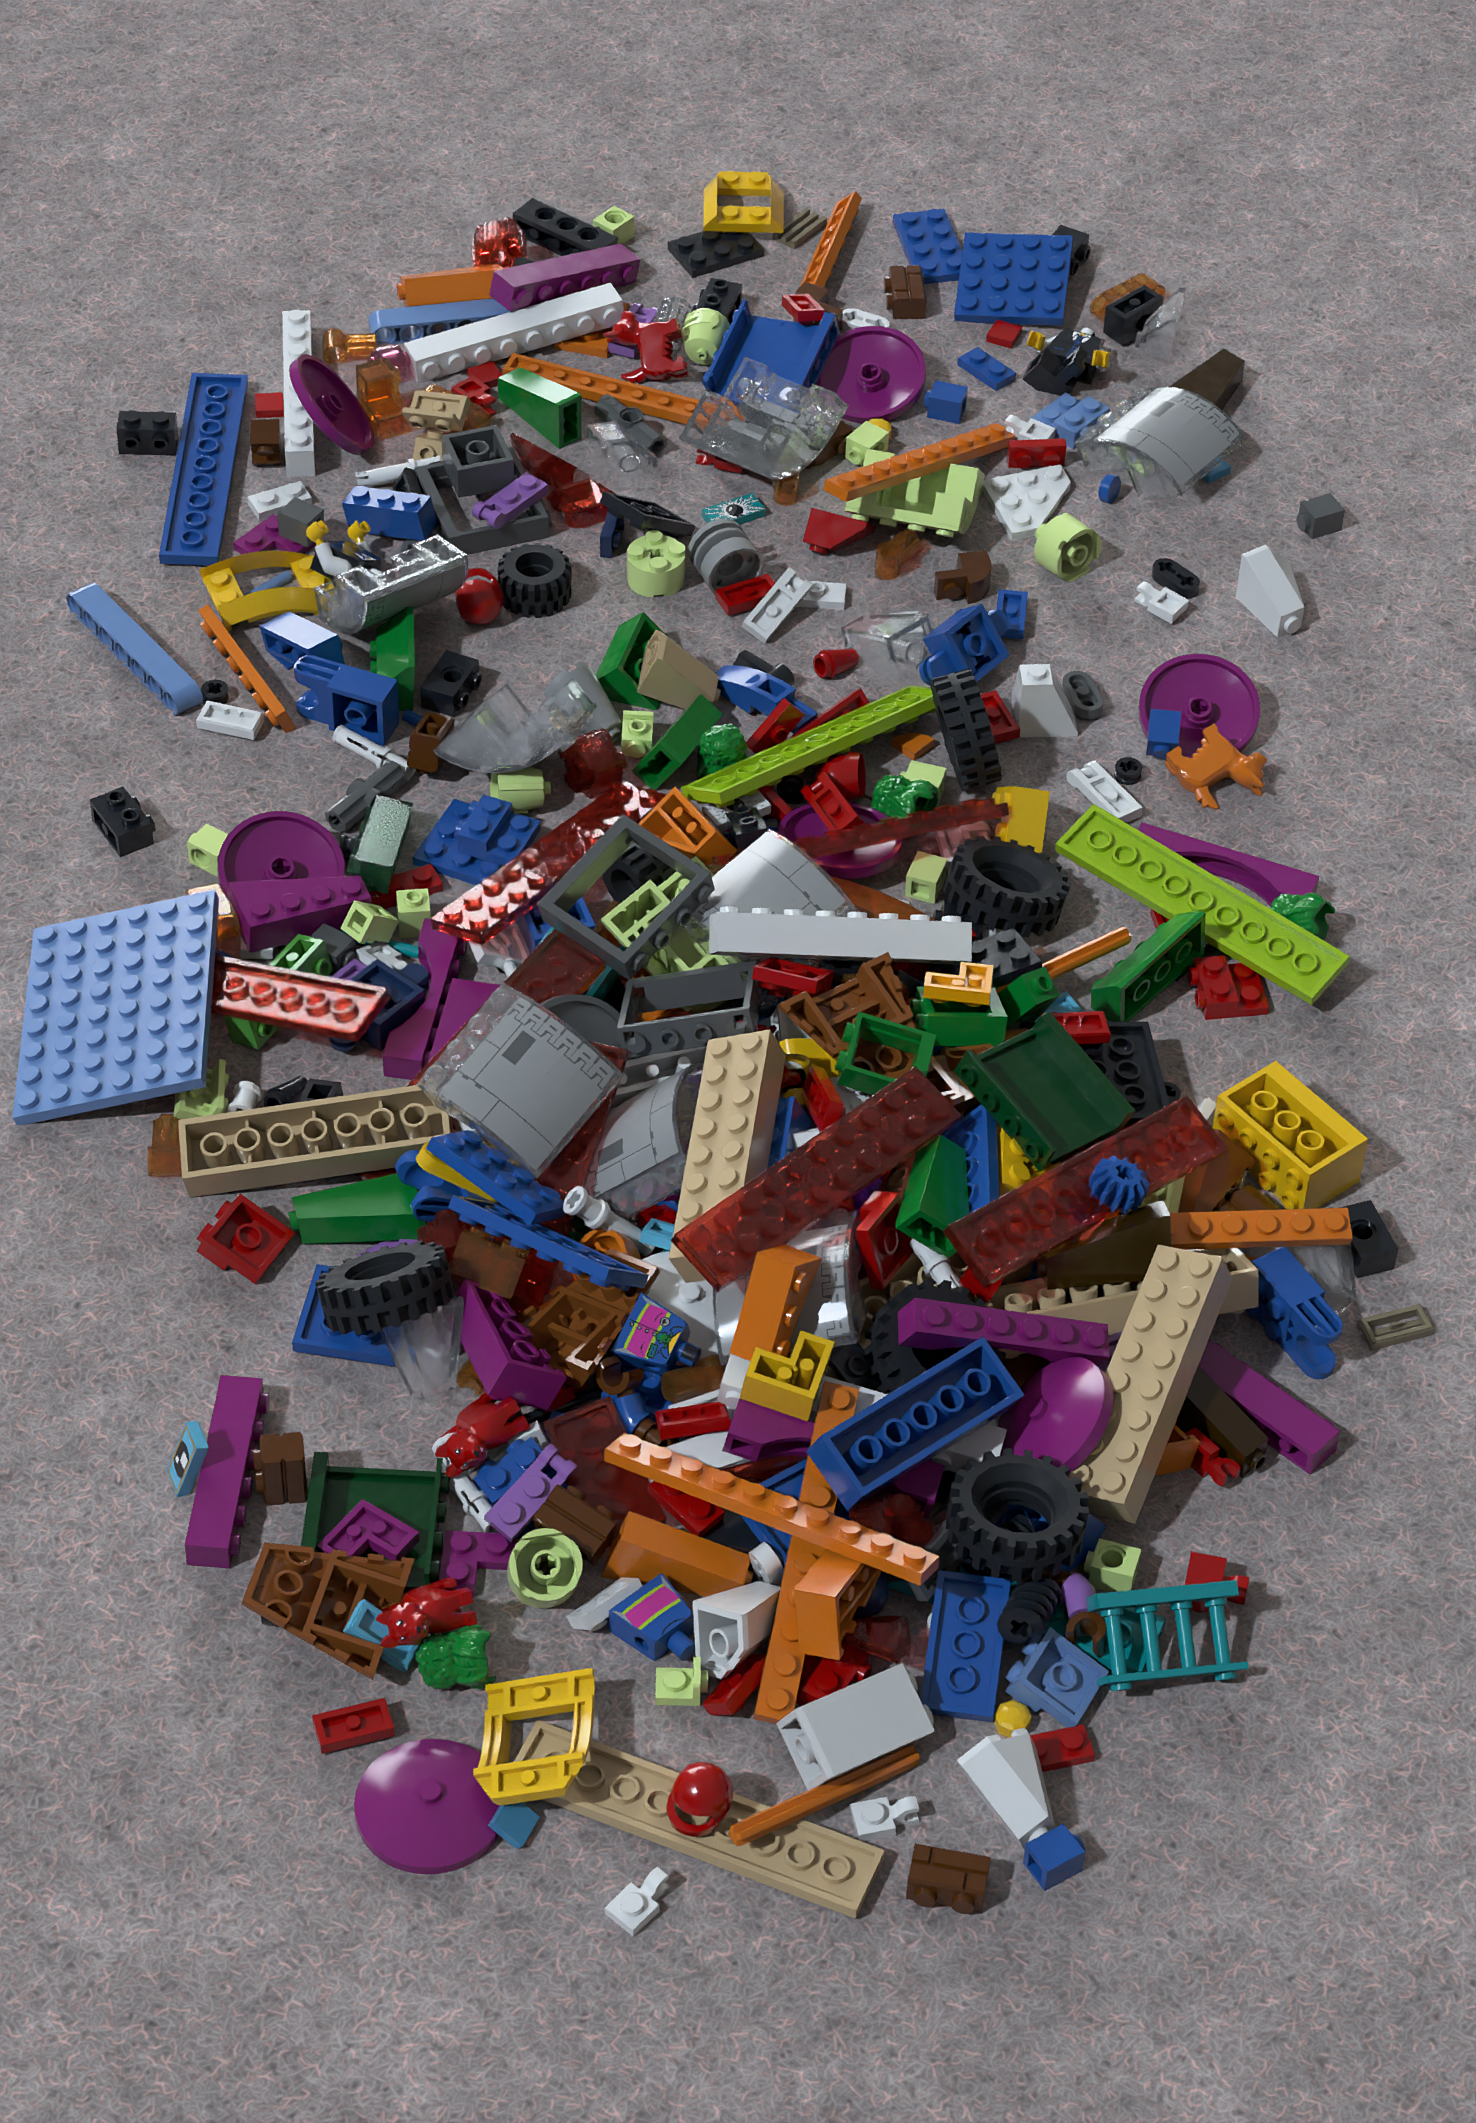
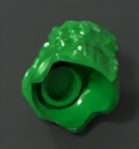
(720, 749)
(900, 796)
(1305, 911)
(455, 1658)

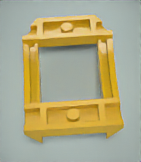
(743, 218)
(235, 607)
(532, 1698)

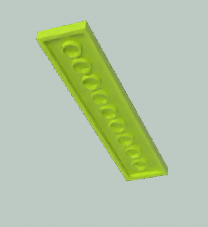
(811, 747)
(1178, 886)

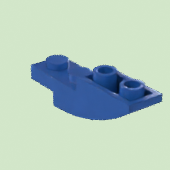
(758, 690)

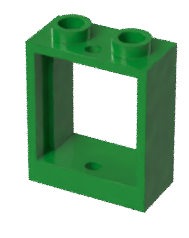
(958, 1023)
(885, 1033)

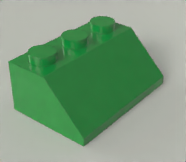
(396, 654)
(623, 662)

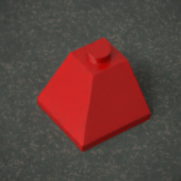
(833, 531)

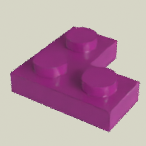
(266, 537)
(373, 1529)
(469, 1551)

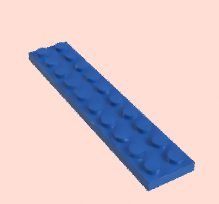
(204, 469)

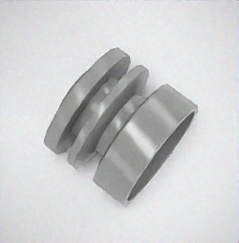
(724, 554)

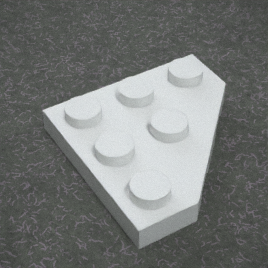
(1026, 498)

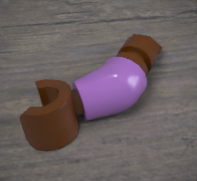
(1081, 1622)

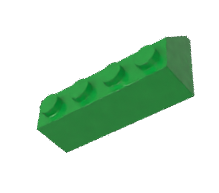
(1150, 967)

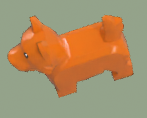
(1213, 763)

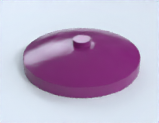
(874, 373)
(331, 404)
(1206, 693)
(278, 848)
(847, 864)
(1060, 1412)
(425, 1807)

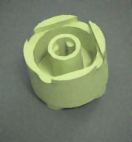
(1066, 547)
(656, 565)
(559, 1553)

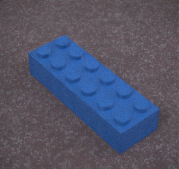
(914, 1423)

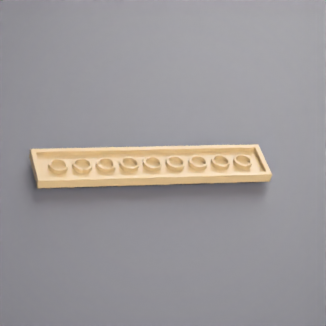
(634, 1797)

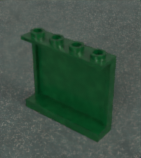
(1045, 1093)
(404, 1494)

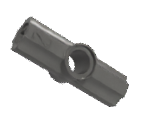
(631, 420)
(363, 794)

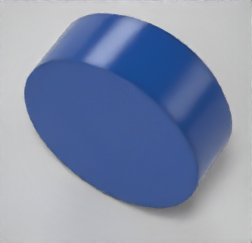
(1109, 488)

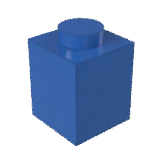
(946, 402)
(1162, 732)
(1054, 1856)

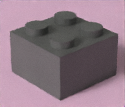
(477, 461)

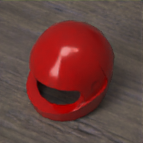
(478, 599)
(847, 773)
(700, 1791)

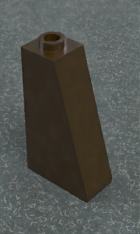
(1215, 378)
(1109, 1251)
(1223, 1422)

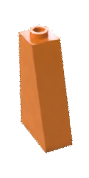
(447, 285)
(687, 1561)

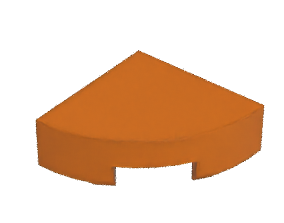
(913, 744)

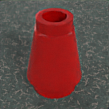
(834, 662)

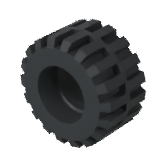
(535, 580)
(634, 870)

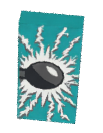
(740, 509)

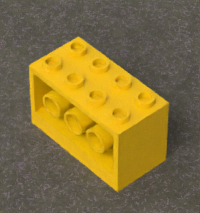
(1297, 1139)

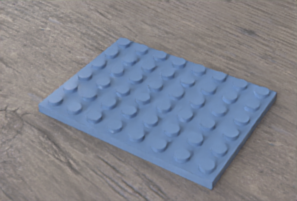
(117, 1008)

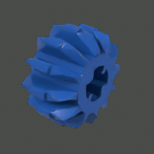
(1118, 1184)

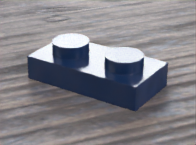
(610, 535)

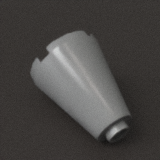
(604, 713)

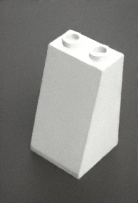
(856, 1725)

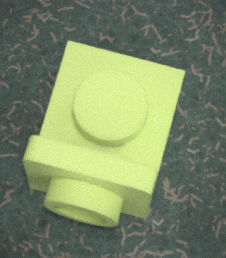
(681, 1685)

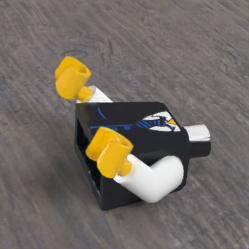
(1067, 342)
(339, 556)

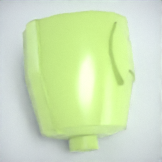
(703, 334)
(520, 787)

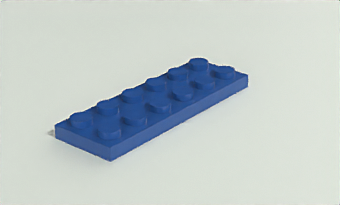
(549, 1243)

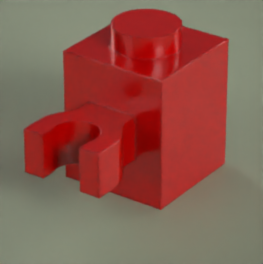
(1208, 1569)

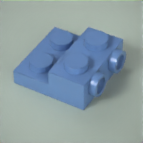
(1071, 416)
(1055, 1678)

